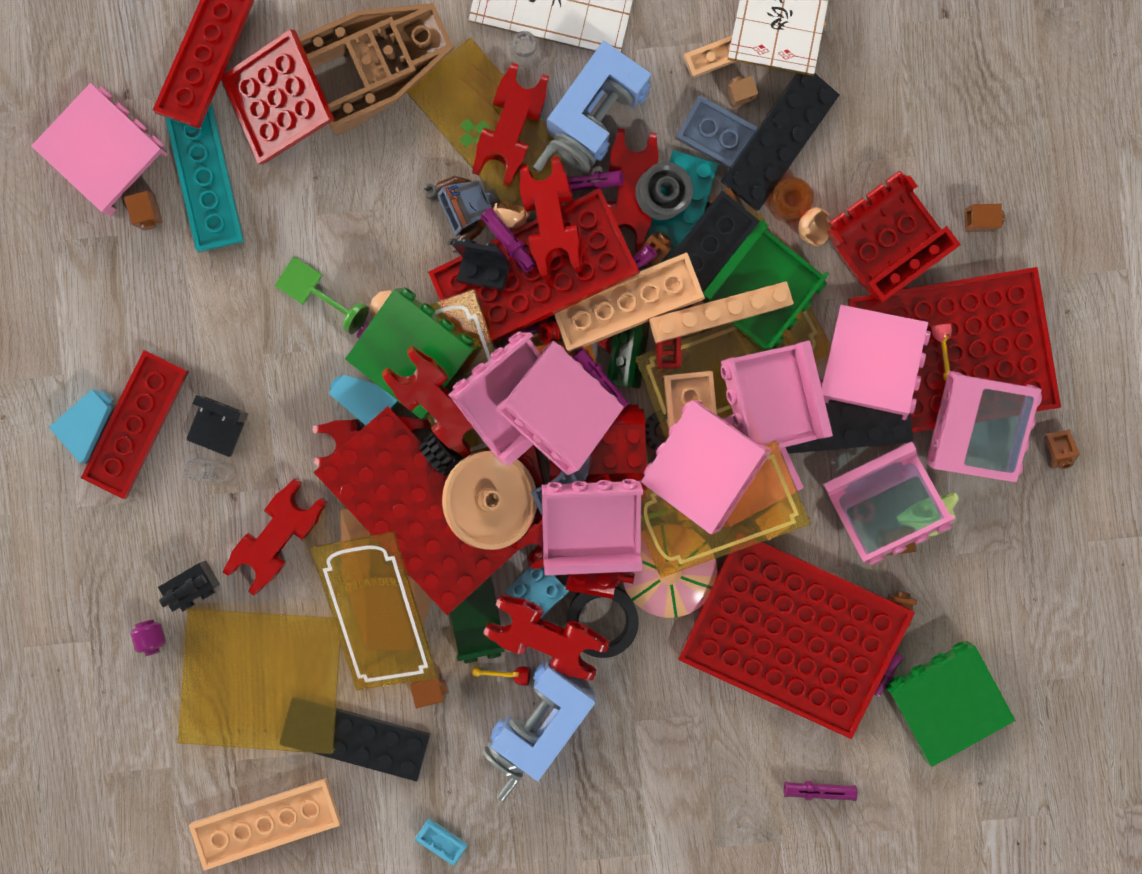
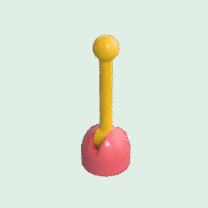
(942, 333)

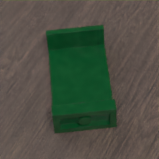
(470, 621)

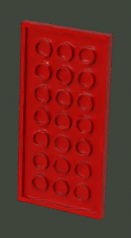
(531, 298)
(397, 491)

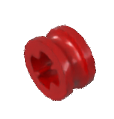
(549, 332)

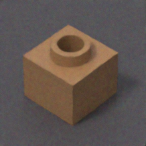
(741, 91)

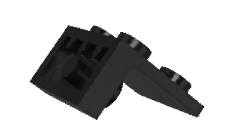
(482, 265)
(216, 425)

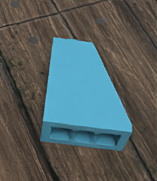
(361, 397)
(84, 424)

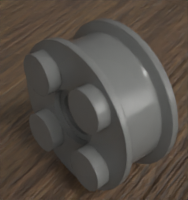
(677, 183)

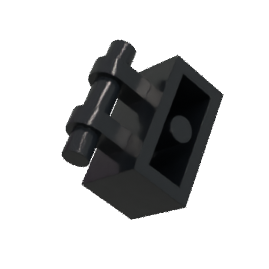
(188, 586)

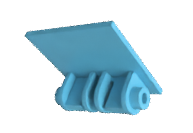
(538, 588)

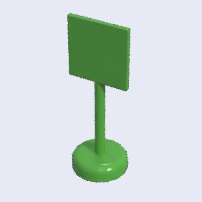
(300, 281)

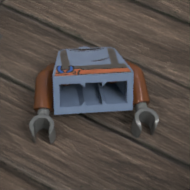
(463, 205)

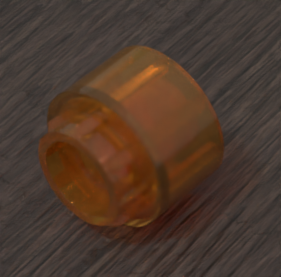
(799, 190)

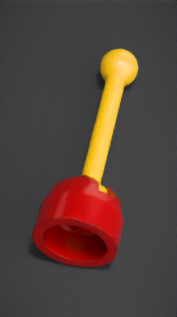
(520, 675)

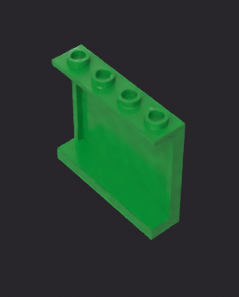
(761, 263)
(395, 329)
(950, 702)

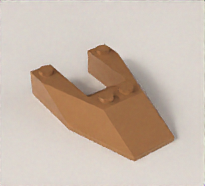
(390, 51)

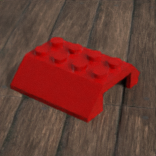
(889, 237)
(621, 449)

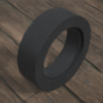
(631, 627)

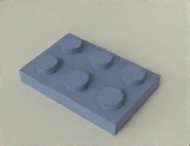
(715, 132)

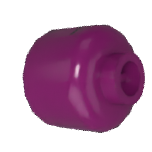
(148, 637)

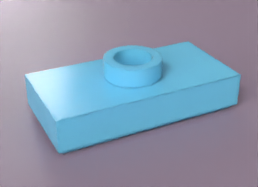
(441, 841)

